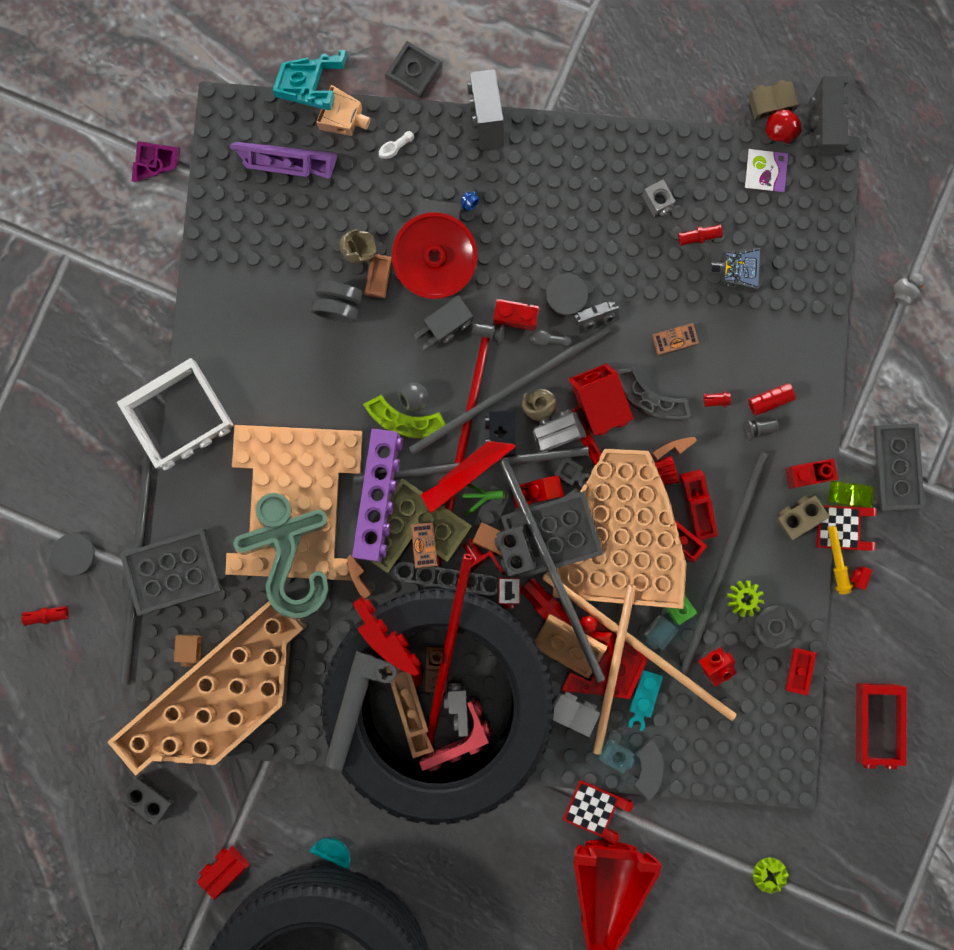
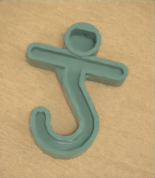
(284, 536)

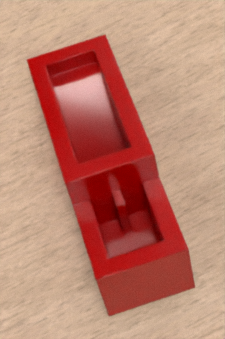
(699, 504)

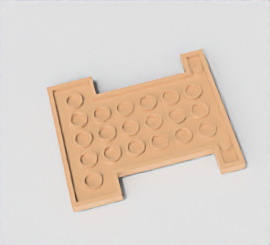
(306, 471)

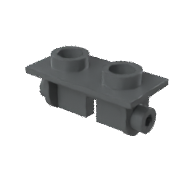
(606, 314)

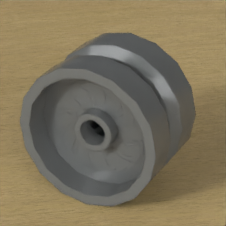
(336, 301)

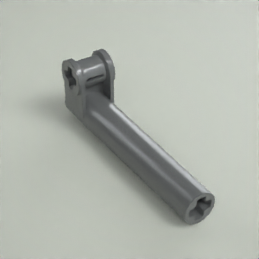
(364, 668)

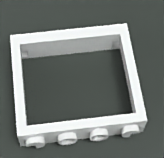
(157, 386)

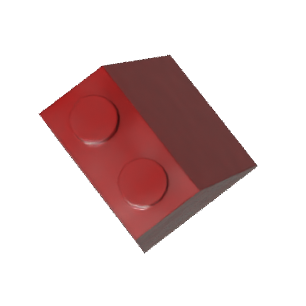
(601, 399)

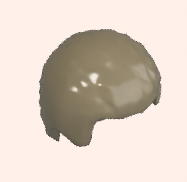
(357, 246)
(539, 404)

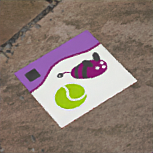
(766, 170)

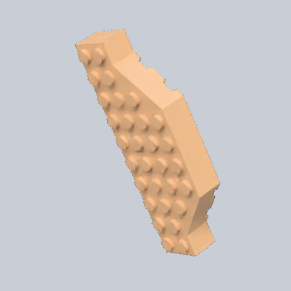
(216, 699)

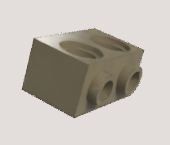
(805, 522)

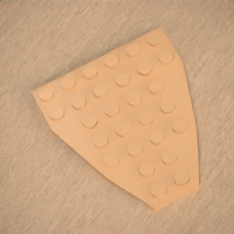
(635, 535)

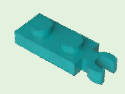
(644, 697)

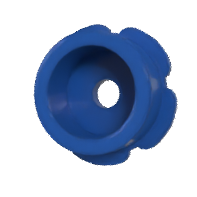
(469, 201)

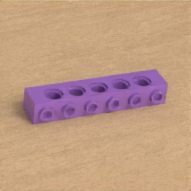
(378, 441)

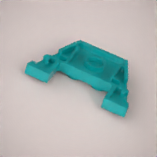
(300, 77)

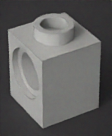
(659, 190)

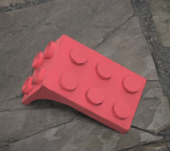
(472, 743)

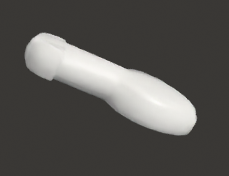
(391, 148)

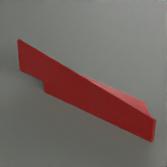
(465, 473)

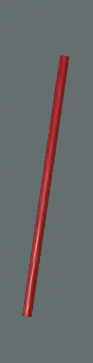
(471, 403)
(449, 645)

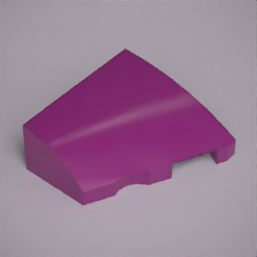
(153, 160)

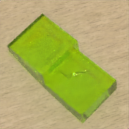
(851, 494)

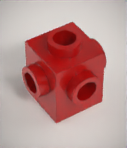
(718, 666)

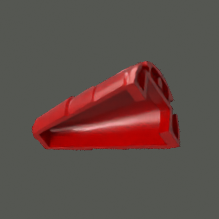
(611, 889)

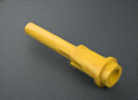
(841, 573)

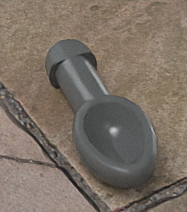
(543, 339)

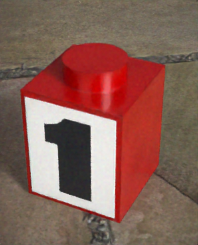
(508, 591)

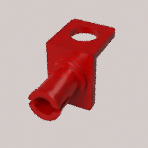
(478, 557)

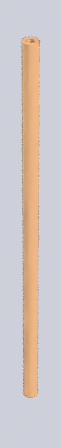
(647, 652)

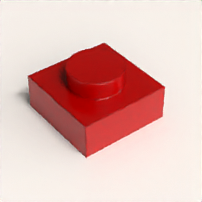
(860, 577)

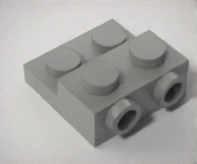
(457, 703)

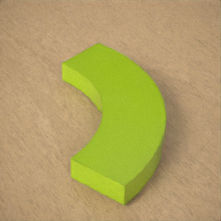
(403, 424)

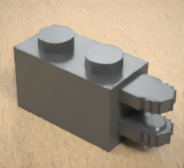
(445, 323)

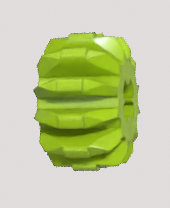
(745, 589)

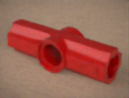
(543, 602)

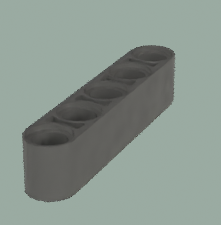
(436, 581)

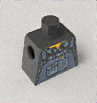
(739, 270)

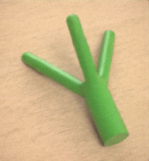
(485, 495)

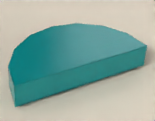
(333, 851)

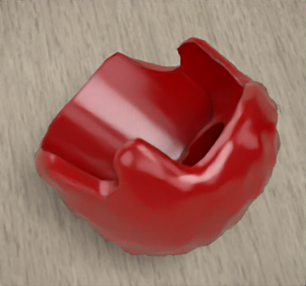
(783, 126)

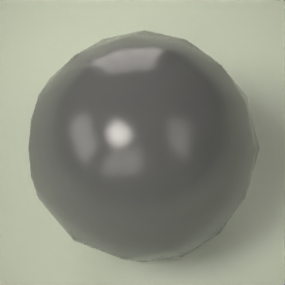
(413, 396)

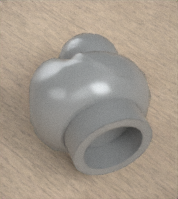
(907, 289)

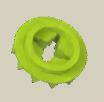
(760, 874)

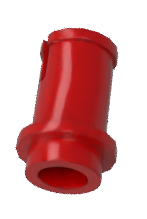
(717, 399)

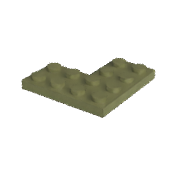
(411, 510)

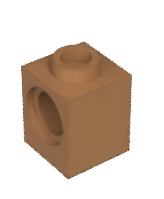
(187, 649)

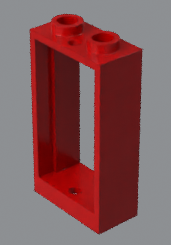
(862, 692)

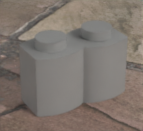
(575, 714)

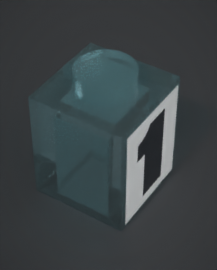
(660, 633)

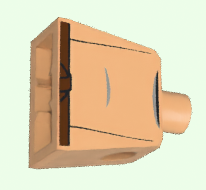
(343, 116)

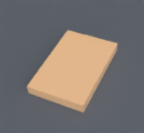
(561, 644)

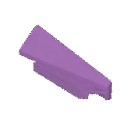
(285, 159)

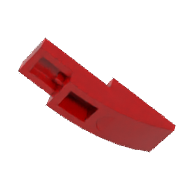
(390, 646)

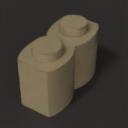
(770, 99)

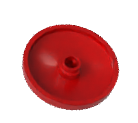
(434, 255)

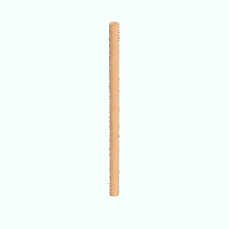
(614, 669)

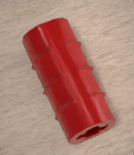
(771, 399)

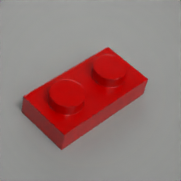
(800, 671)

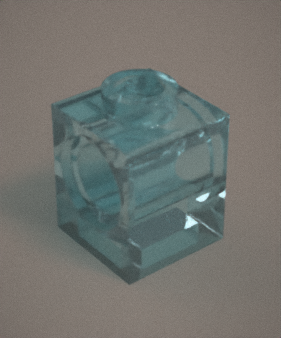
(610, 749)

